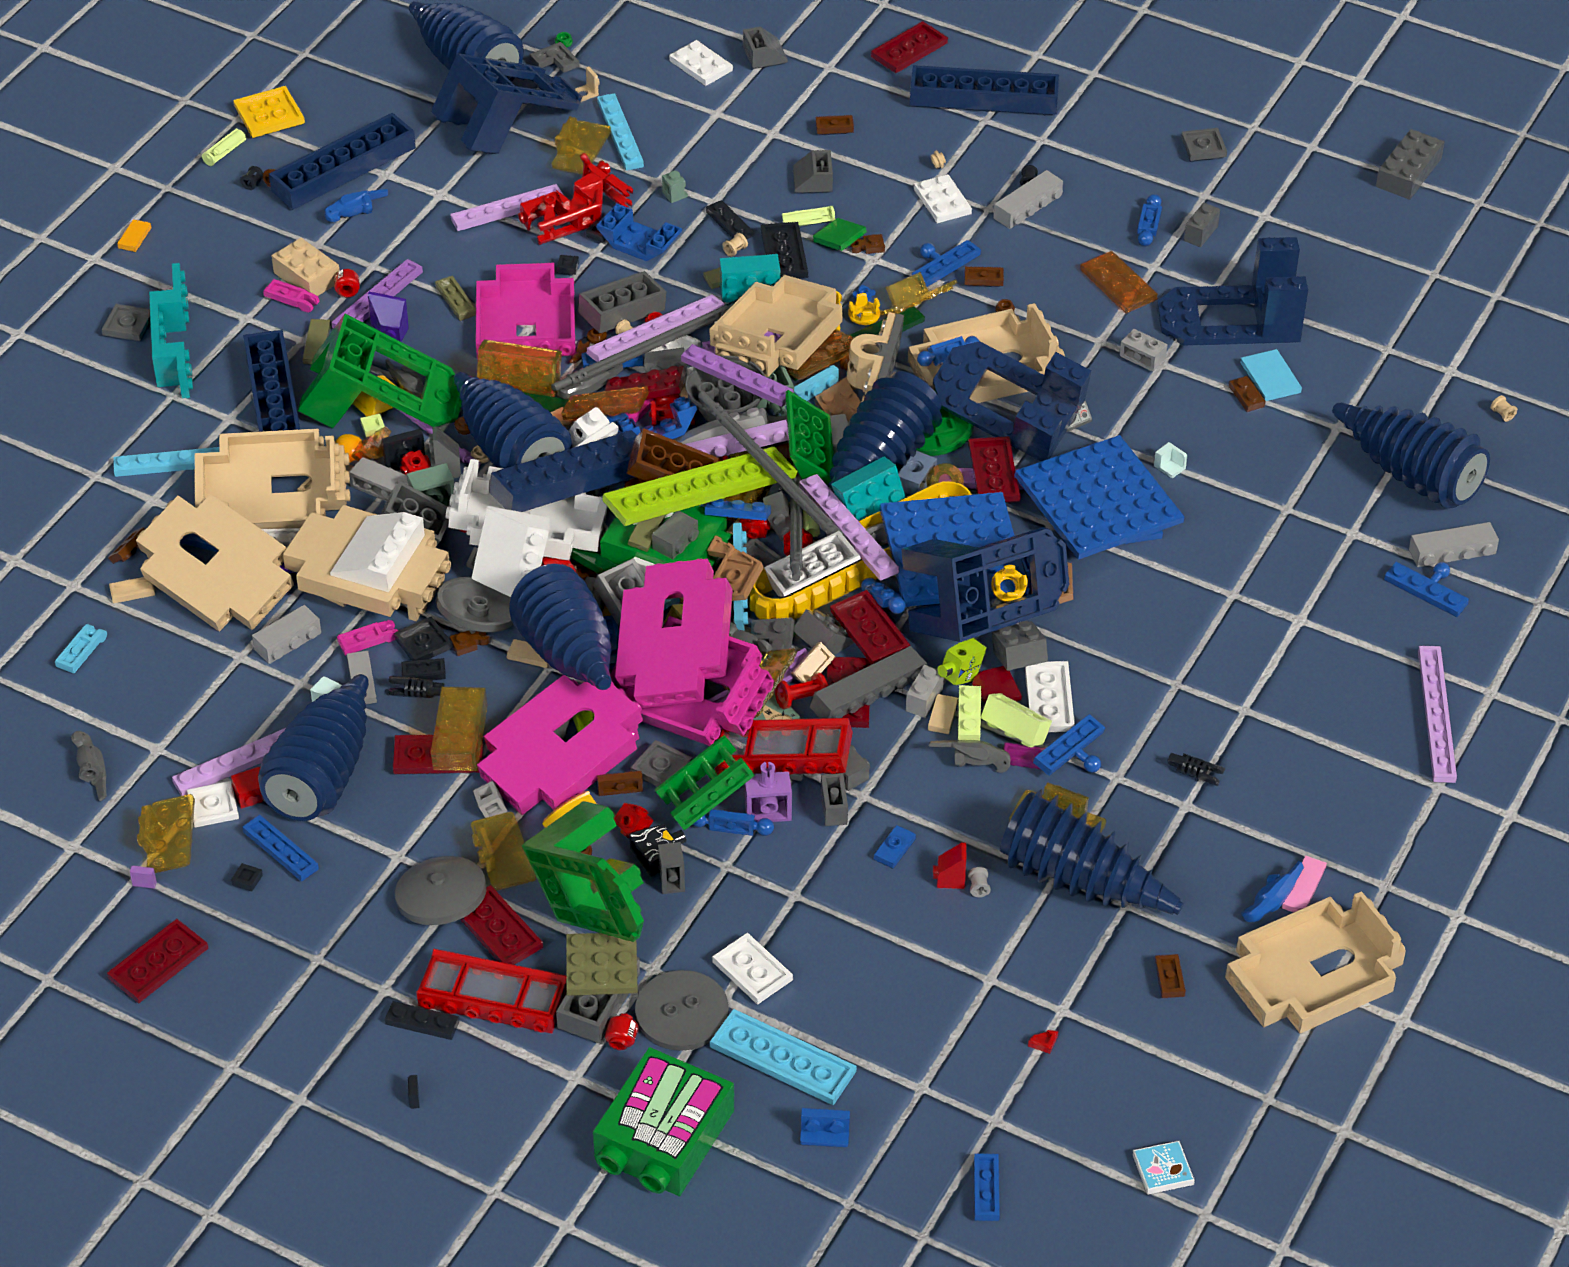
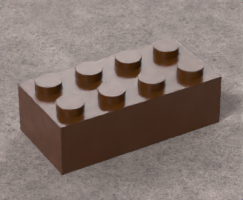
(659, 456)

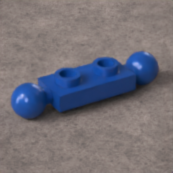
(1149, 220)
(939, 352)
(884, 595)
(735, 823)

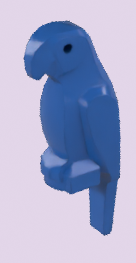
(353, 204)
(1272, 894)

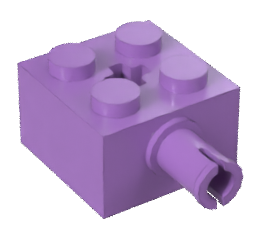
(769, 795)

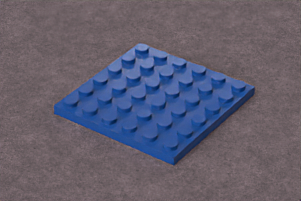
(1099, 497)
(957, 519)

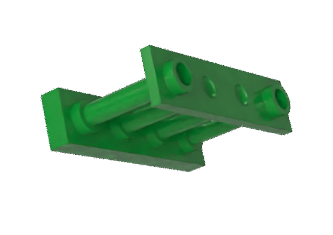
(712, 793)

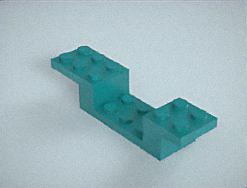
(169, 316)

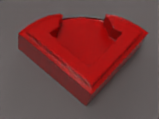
(1043, 1041)

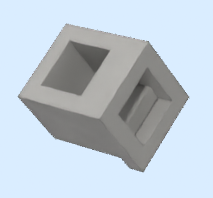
(489, 800)

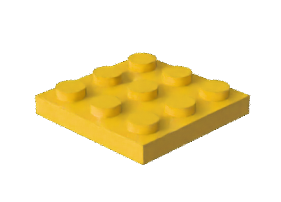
(269, 111)

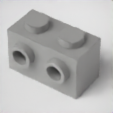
(1143, 350)

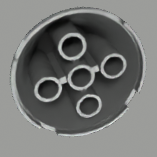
(727, 395)

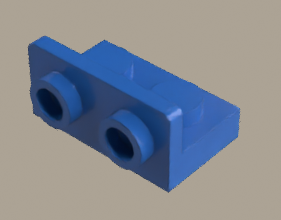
(825, 1127)

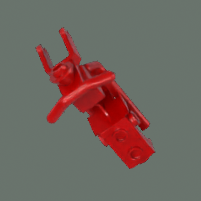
(582, 209)

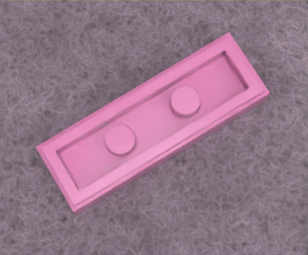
(1305, 885)

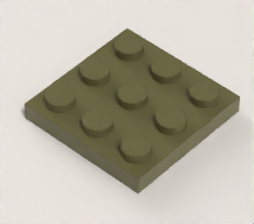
(600, 965)

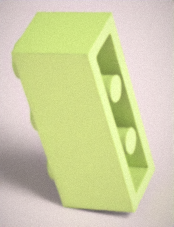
(969, 712)
(1015, 720)

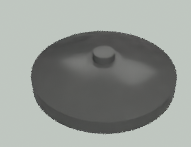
(474, 605)
(440, 890)

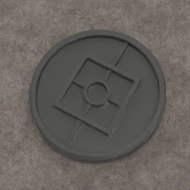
(681, 1010)

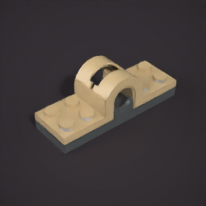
(878, 355)

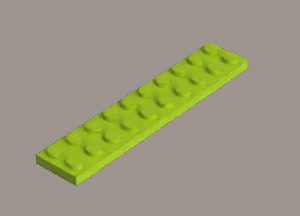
(693, 487)

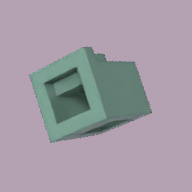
(673, 186)

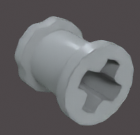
(978, 878)

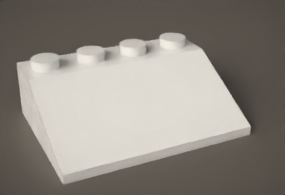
(509, 548)
(380, 550)
(818, 561)

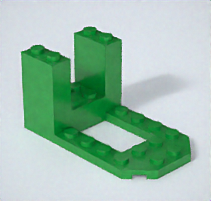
(344, 372)
(582, 884)

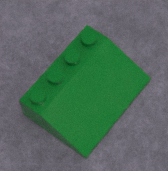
(809, 438)

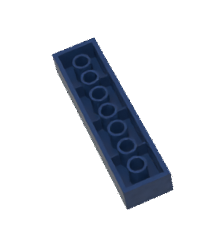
(984, 89)
(342, 161)
(271, 381)
(563, 473)

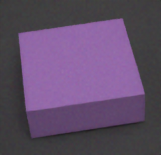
(143, 877)

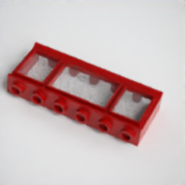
(793, 745)
(492, 991)

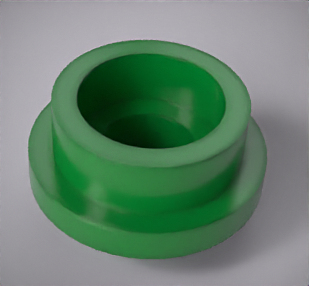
(565, 38)

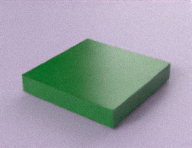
(839, 234)

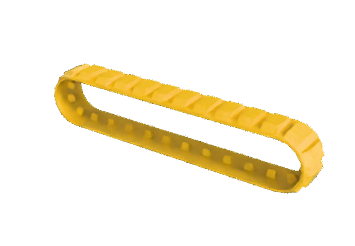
(840, 582)

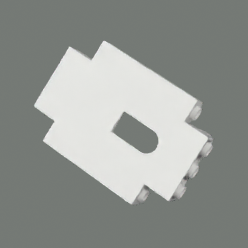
(573, 521)

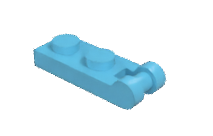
(817, 383)
(80, 648)

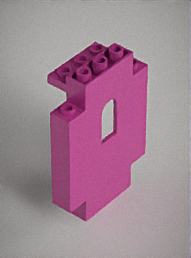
(527, 297)
(673, 662)
(705, 719)
(537, 765)

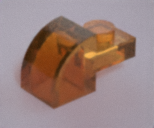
(371, 447)

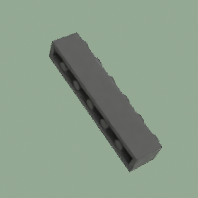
(868, 684)

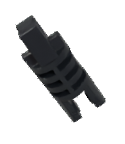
(415, 687)
(1195, 767)

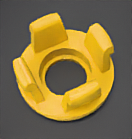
(869, 310)
(1016, 577)

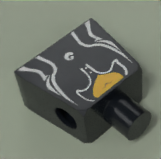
(645, 845)

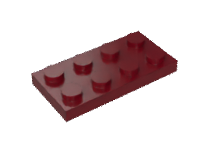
(909, 47)
(658, 382)
(994, 467)
(869, 627)
(841, 668)
(413, 755)
(502, 929)
(157, 960)

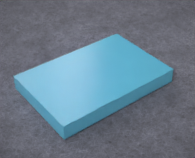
(1271, 375)

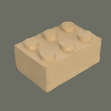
(305, 267)

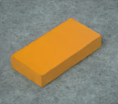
(134, 235)

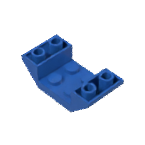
(633, 237)
(683, 413)

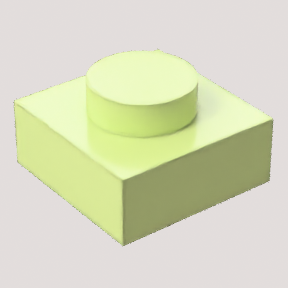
(371, 424)

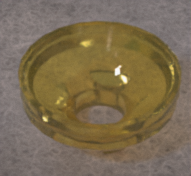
(941, 469)

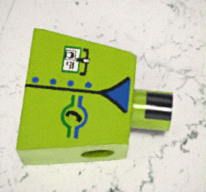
(962, 662)

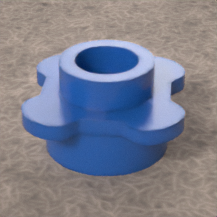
(864, 289)

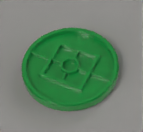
(948, 436)

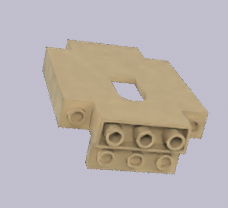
(793, 308)
(1001, 331)
(248, 461)
(324, 540)
(237, 582)
(1280, 981)

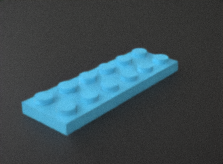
(783, 1056)

